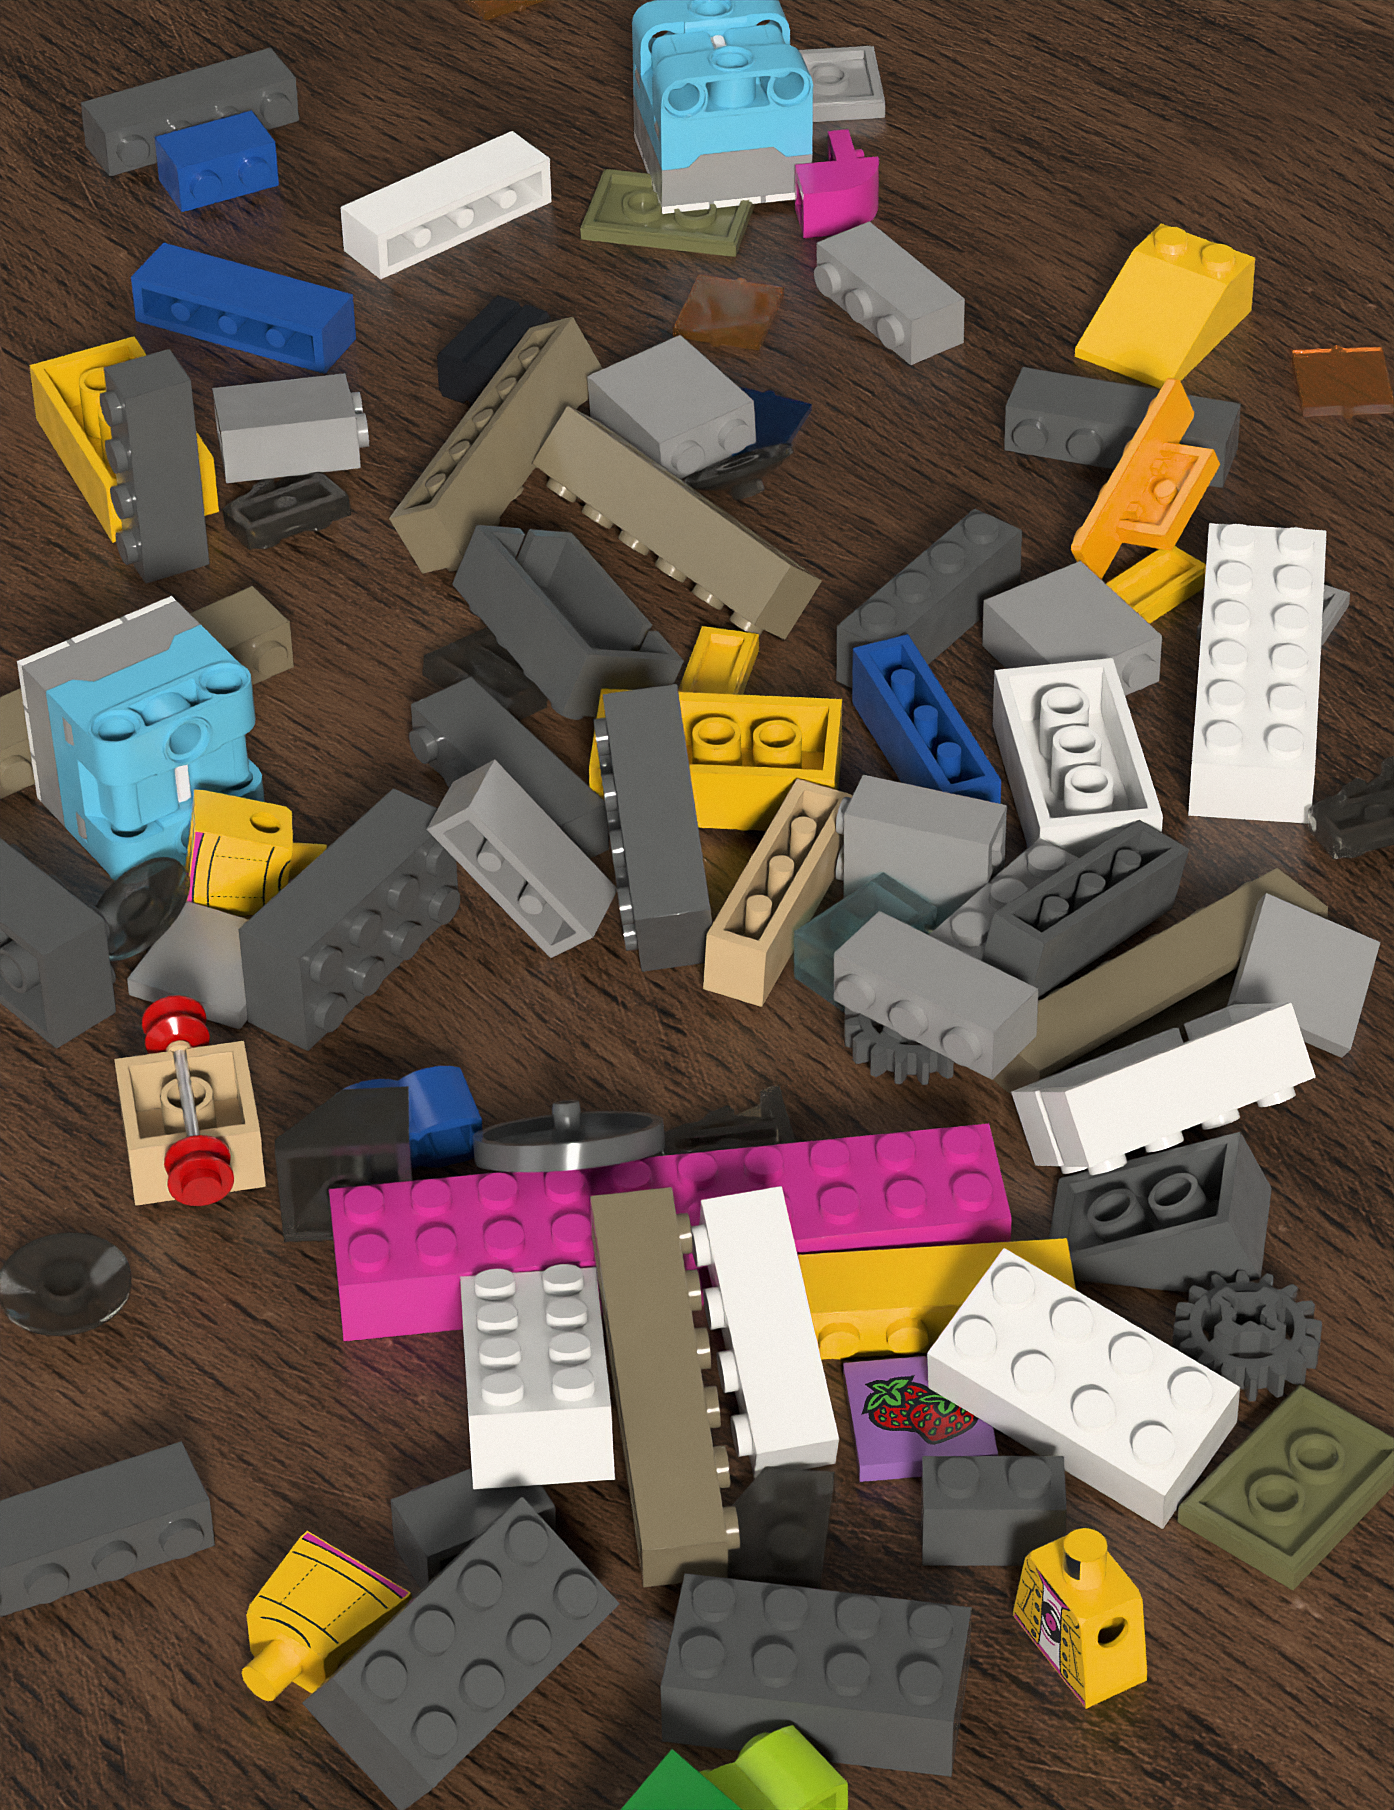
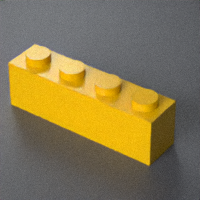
(905, 1295)

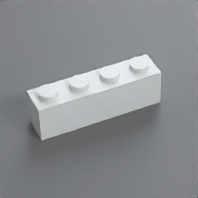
(446, 204)
(766, 1332)

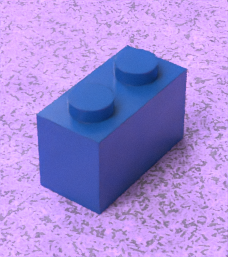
(216, 161)

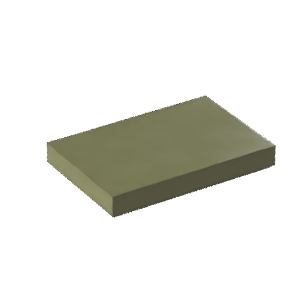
(629, 213)
(1293, 1487)

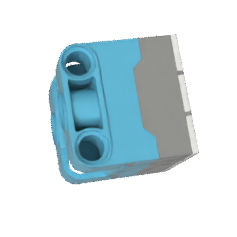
(719, 102)
(134, 725)

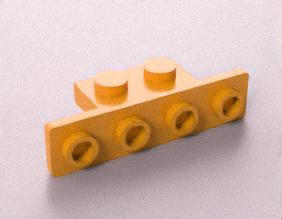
(1151, 486)

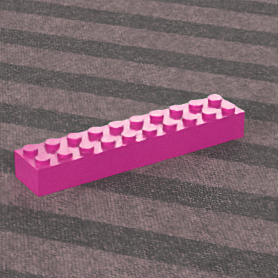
(412, 1240)

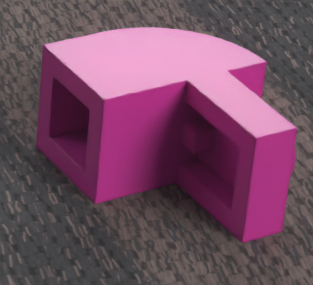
(836, 192)

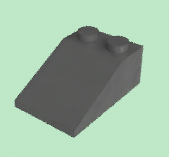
(1167, 1218)

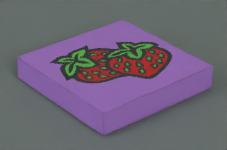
(901, 1420)

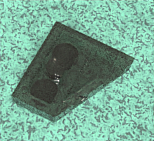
(490, 667)

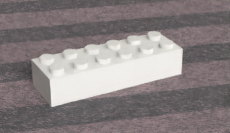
(1258, 674)

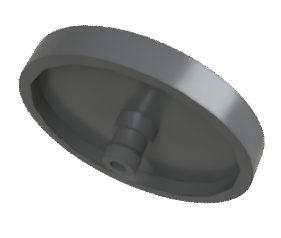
(568, 1140)

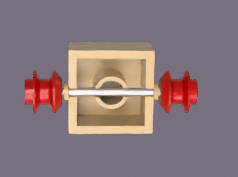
(188, 1110)

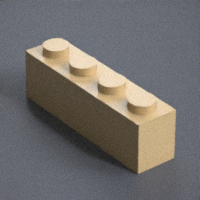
(775, 895)

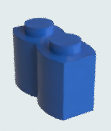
(441, 1114)

